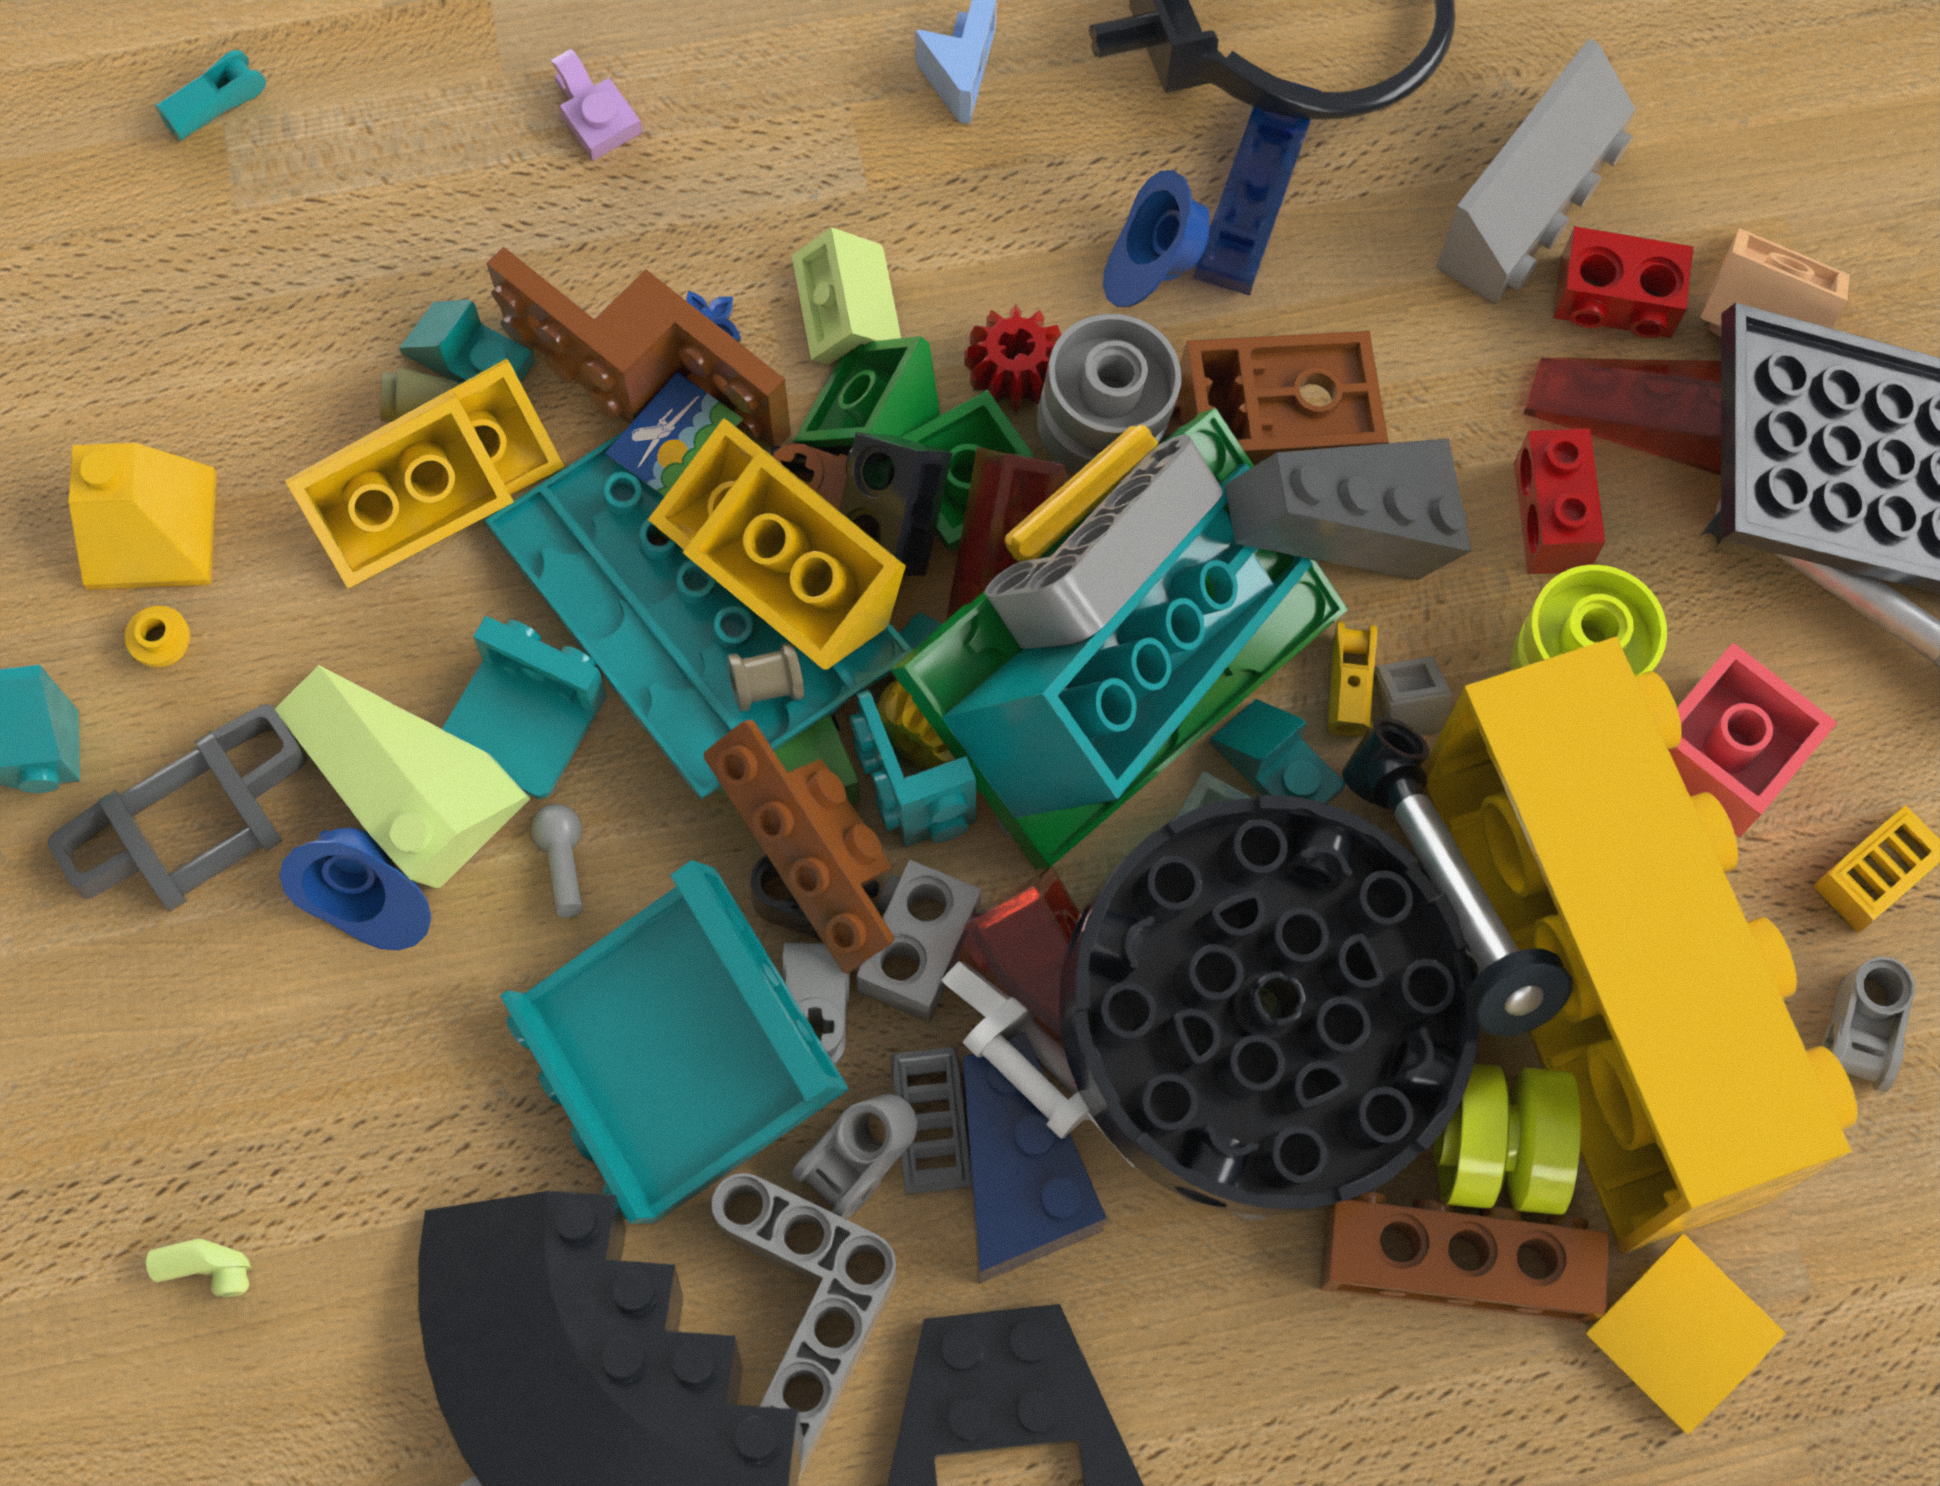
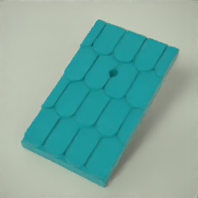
(660, 619)

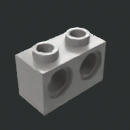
(930, 944)

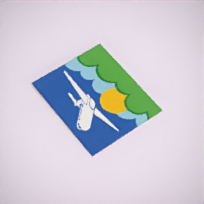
(669, 433)

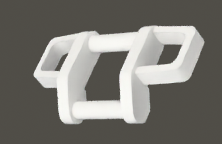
(1006, 1019)

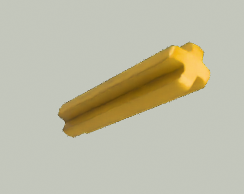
(1079, 495)

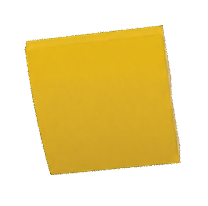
(1685, 1333)

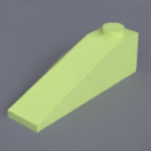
(403, 778)

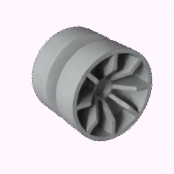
(1101, 382)

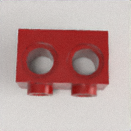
(1623, 269)
(1559, 500)

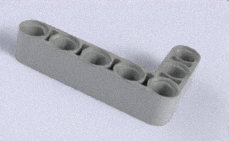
(834, 1295)

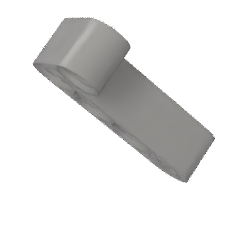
(1110, 553)

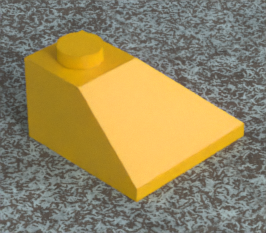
(141, 517)

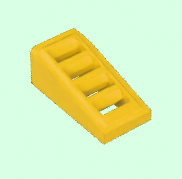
(1850, 898)

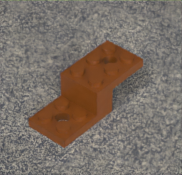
(638, 348)
(1259, 396)

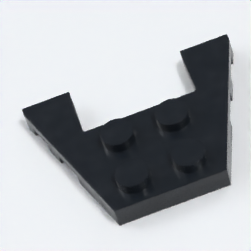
(1001, 1387)

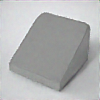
(1414, 694)

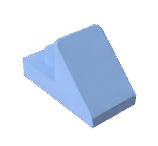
(959, 61)

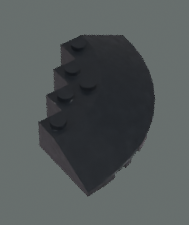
(575, 1361)

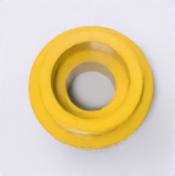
(165, 650)

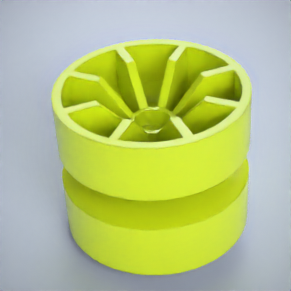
(1589, 607)
(1523, 1139)

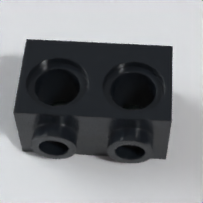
(903, 506)

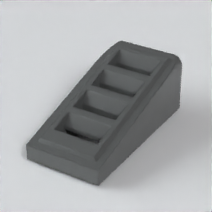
(928, 1063)

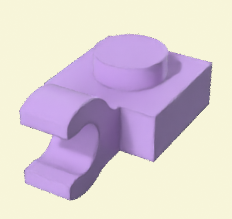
(594, 113)

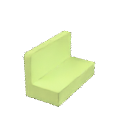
(844, 294)

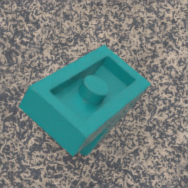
(459, 346)
(1272, 757)

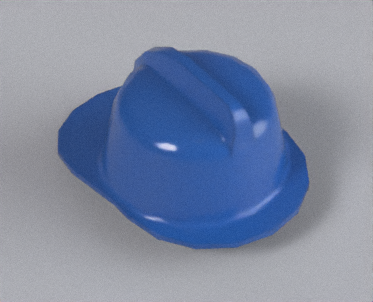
(1159, 240)
(356, 889)

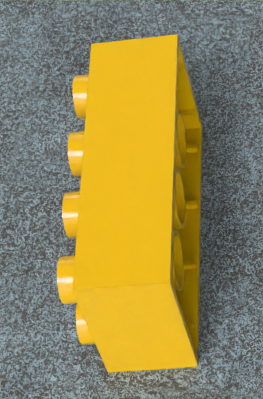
(1676, 1001)

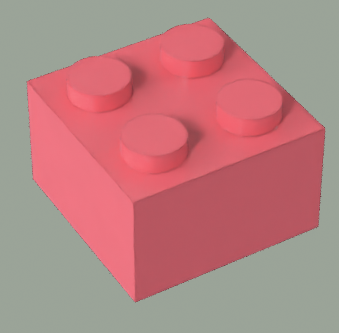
(1745, 736)

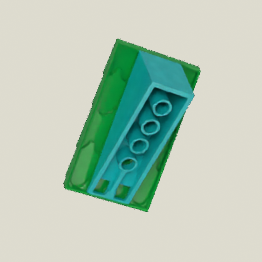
(1088, 723)

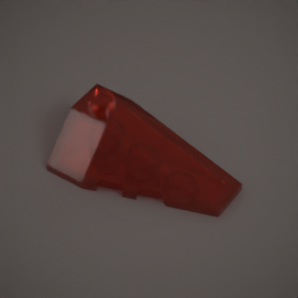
(1638, 403)
(1026, 942)

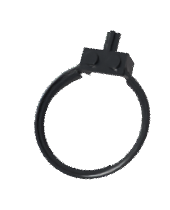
(1191, 58)

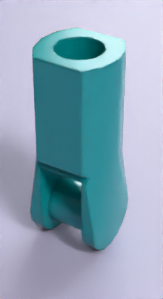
(210, 95)

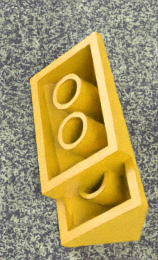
(426, 474)
(780, 547)

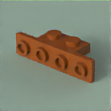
(810, 840)

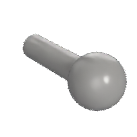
(556, 832)

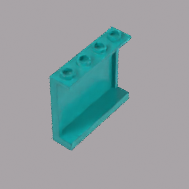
(674, 1047)

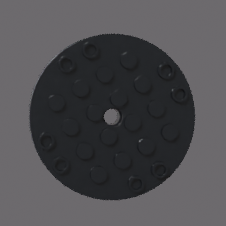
(1172, 1023)

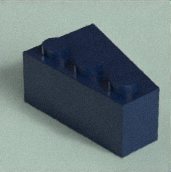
(1024, 1177)

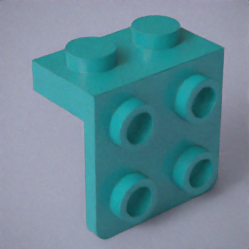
(527, 704)
(921, 806)

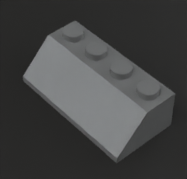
(1539, 177)

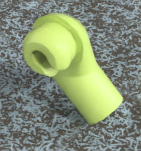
(204, 1257)

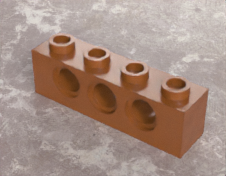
(1573, 1258)

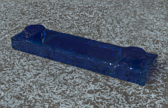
(1252, 199)

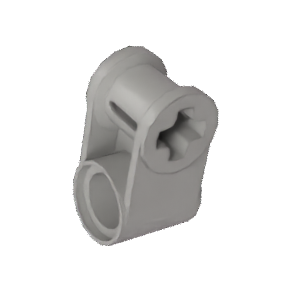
(819, 991)
(1867, 1035)
(849, 1161)

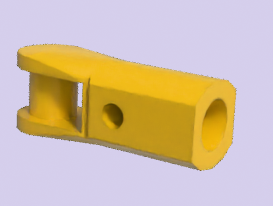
(1351, 683)

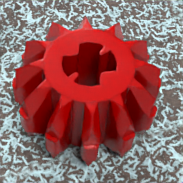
(1011, 356)

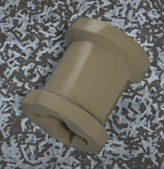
(765, 676)

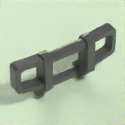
(140, 855)

